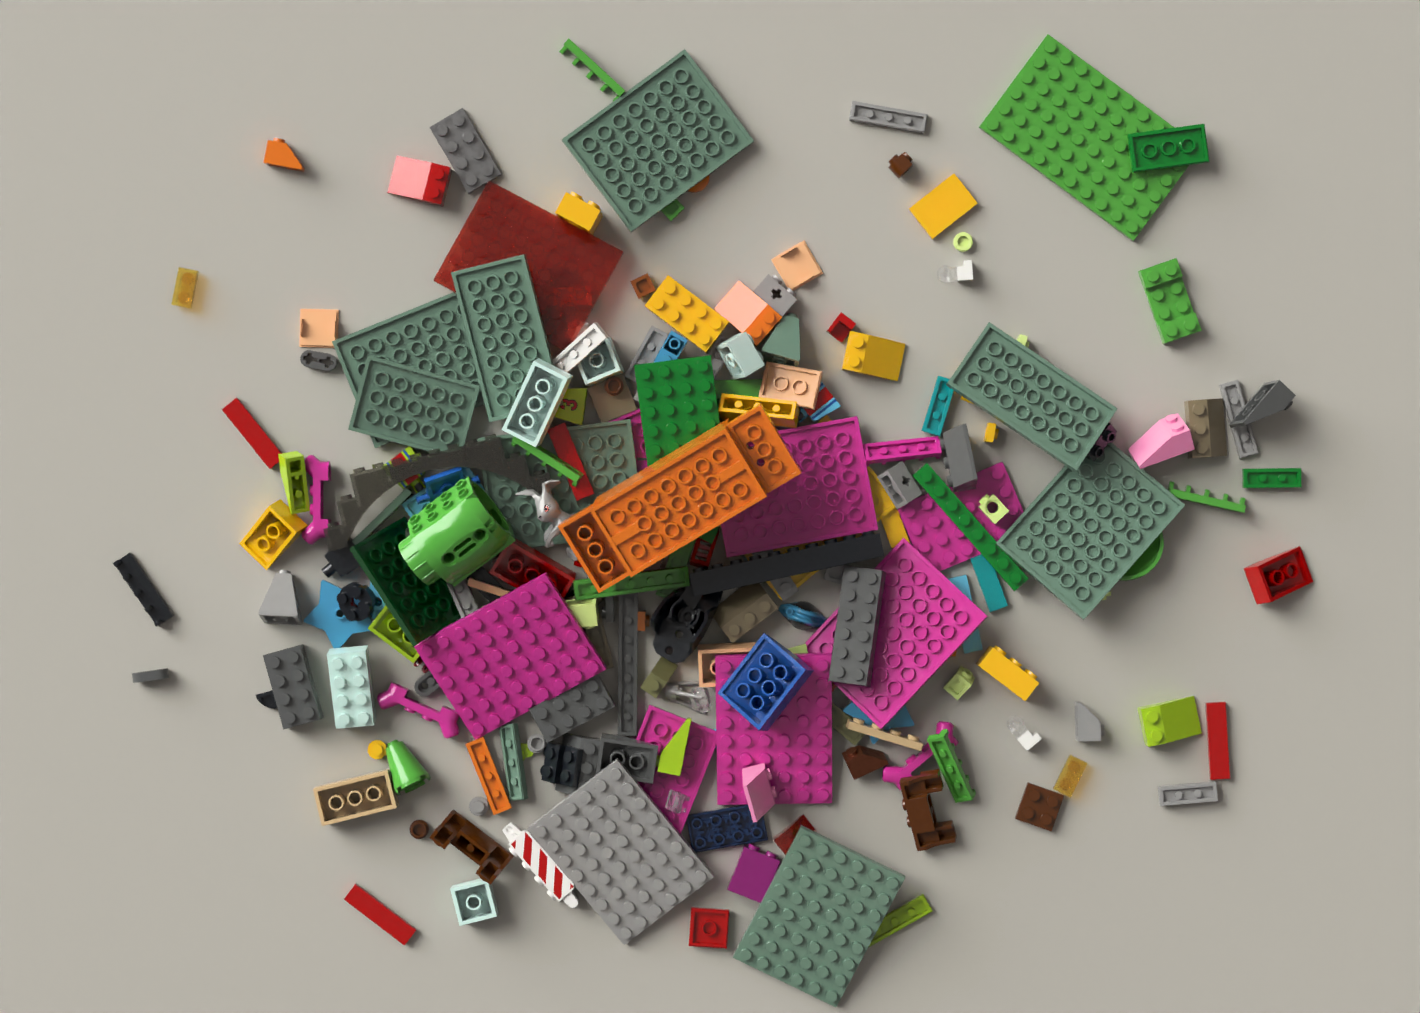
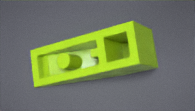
(294, 481)
(674, 752)

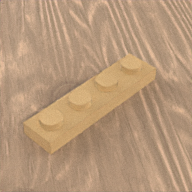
(892, 736)

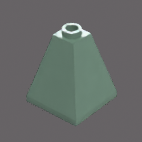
(784, 342)

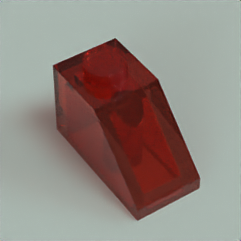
(787, 835)

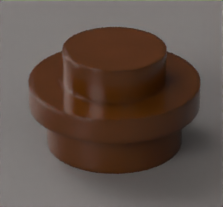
(613, 385)
(419, 829)

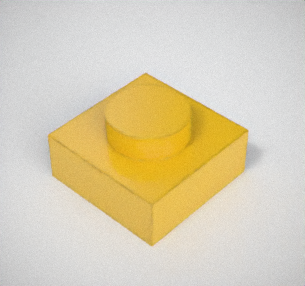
(991, 432)

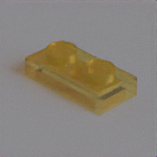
(185, 287)
(1070, 775)

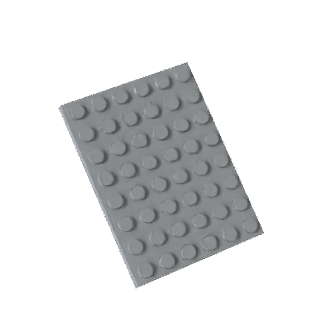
(620, 851)

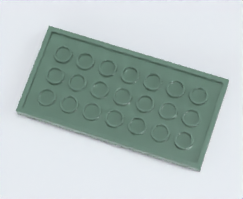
(501, 328)
(1032, 397)

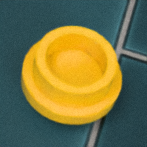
(377, 749)

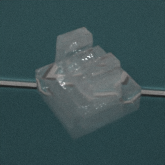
(675, 801)

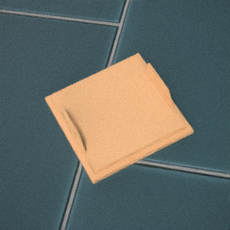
(797, 266)
(318, 327)

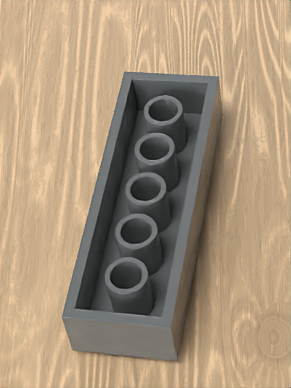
(857, 626)

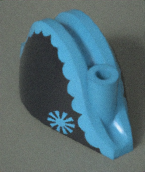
(802, 615)

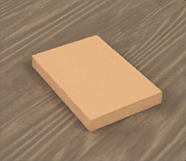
(791, 384)

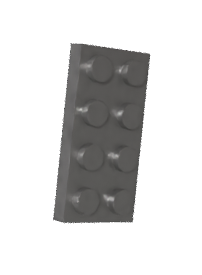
(465, 150)

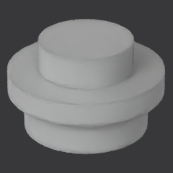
(536, 743)
(478, 806)

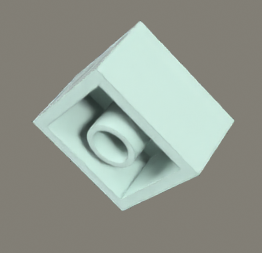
(740, 355)
(601, 364)
(474, 901)

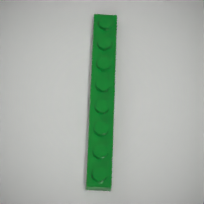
(970, 526)

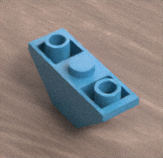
(672, 347)

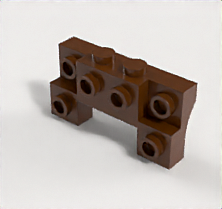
(921, 812)
(474, 844)

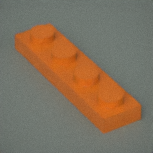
(488, 775)

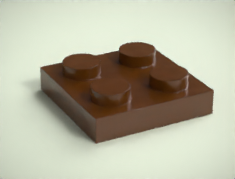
(1039, 806)

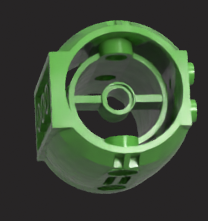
(455, 534)

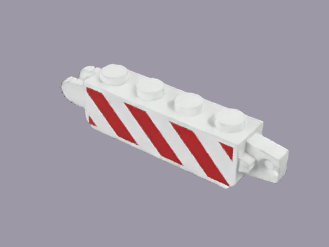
(541, 864)

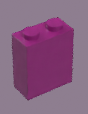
(753, 872)

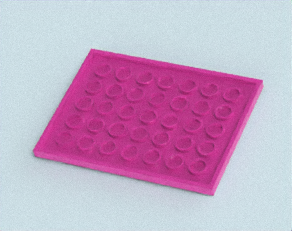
(820, 503)
(918, 631)
(510, 656)
(794, 746)

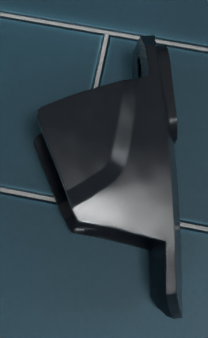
(686, 614)

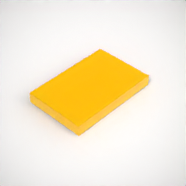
(943, 206)

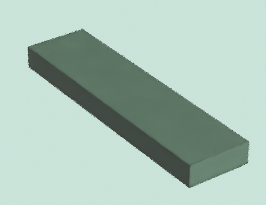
(383, 516)
(513, 762)

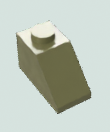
(658, 677)

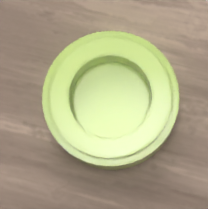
(963, 242)

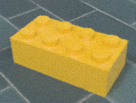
(686, 314)

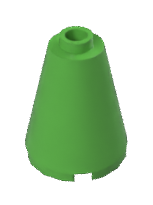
(405, 768)

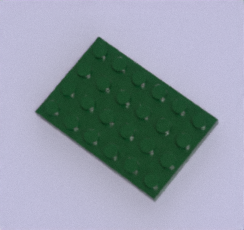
(414, 605)

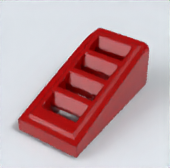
(699, 563)

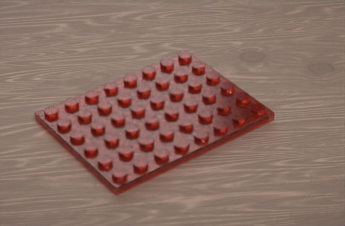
(564, 261)

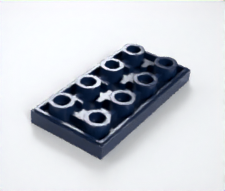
(724, 828)

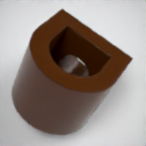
(900, 164)

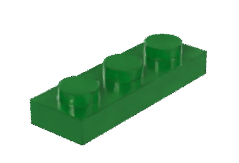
(1271, 478)

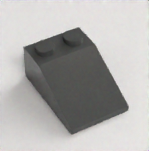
(1268, 400)
(635, 755)

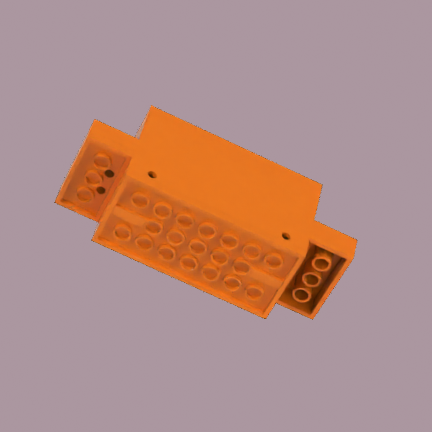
(679, 498)

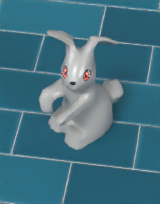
(549, 511)

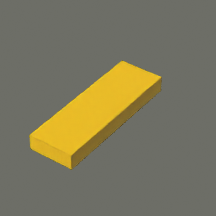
(894, 527)

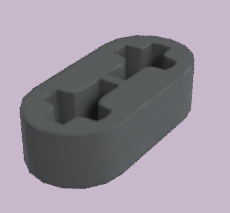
(317, 365)
(150, 675)

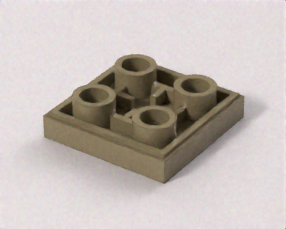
(610, 406)

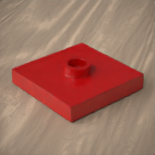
(709, 927)

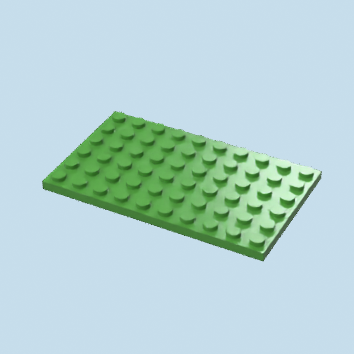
(1075, 133)

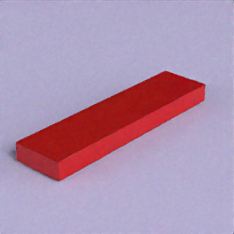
(252, 432)
(567, 452)
(1217, 740)
(380, 914)

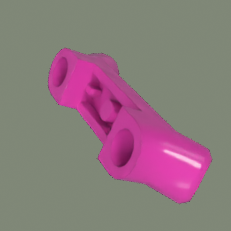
(319, 472)
(397, 695)
(893, 774)

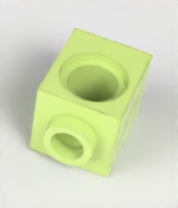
(998, 514)

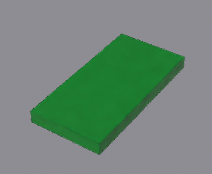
(1168, 148)

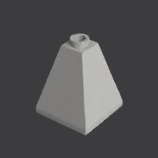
(281, 601)

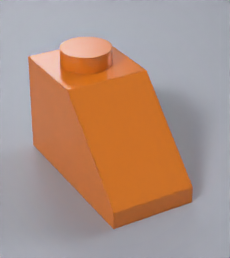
(281, 155)

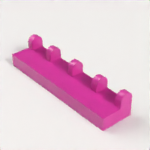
(902, 450)

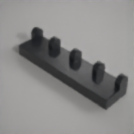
(143, 589)

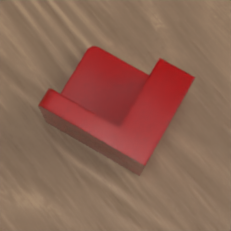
(841, 327)

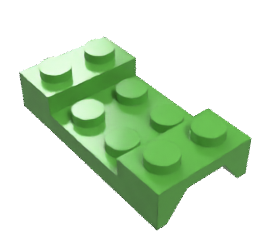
(1169, 301)

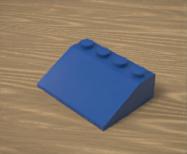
(765, 682)

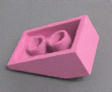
(1162, 441)
(758, 790)

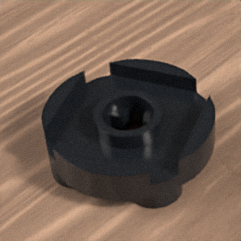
(349, 608)

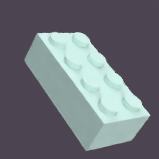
(537, 402)
(351, 687)

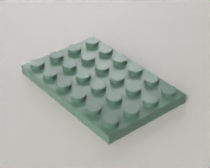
(412, 405)

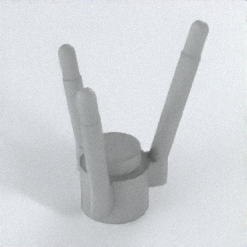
(673, 692)

